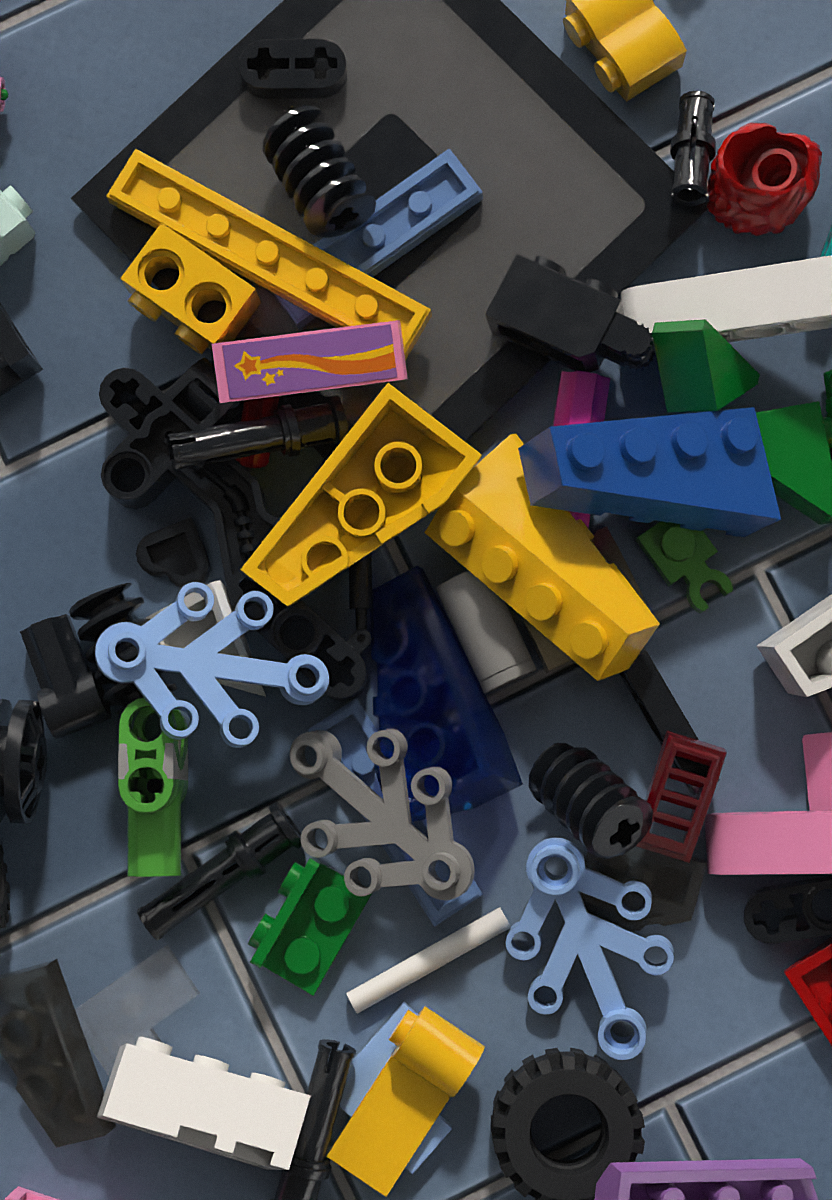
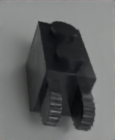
(566, 318)

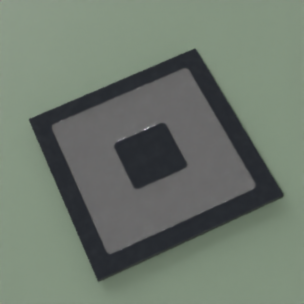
(422, 79)

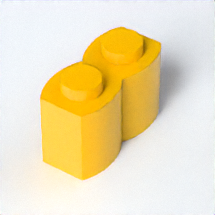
(629, 39)

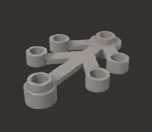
(387, 817)

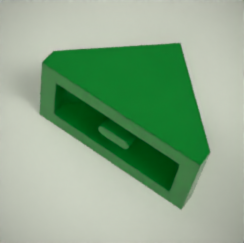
(699, 367)

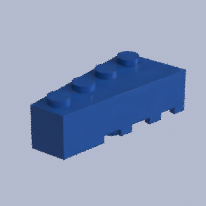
(660, 468)

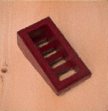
(696, 751)

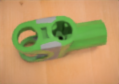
(152, 817)

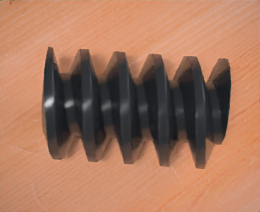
(317, 173)
(103, 611)
(590, 800)

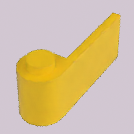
(405, 1098)

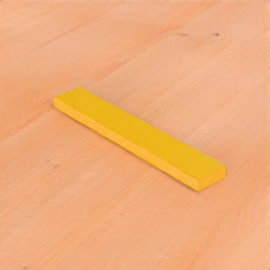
(262, 250)

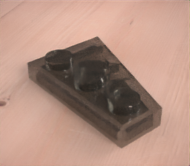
(50, 1054)

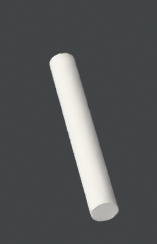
(428, 960)

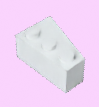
(204, 1105)

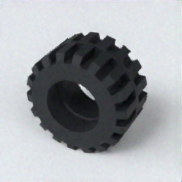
(553, 1076)

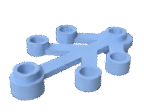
(202, 664)
(586, 936)

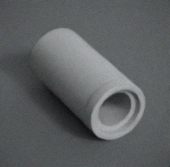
(485, 632)

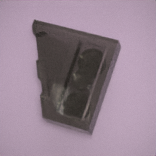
(670, 880)

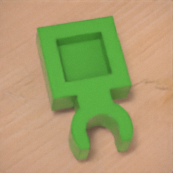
(683, 554)

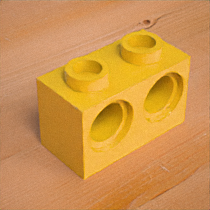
(198, 282)

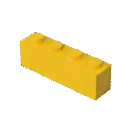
(543, 565)

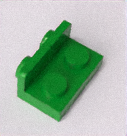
(308, 926)

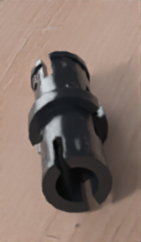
(692, 175)

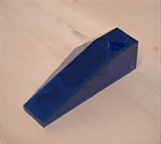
(434, 698)

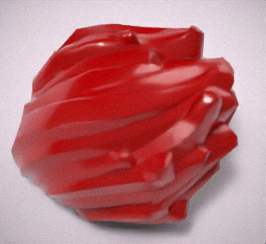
(763, 179)

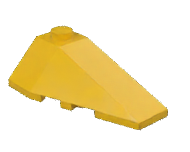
(370, 489)

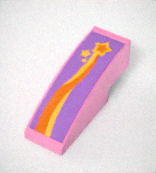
(309, 361)

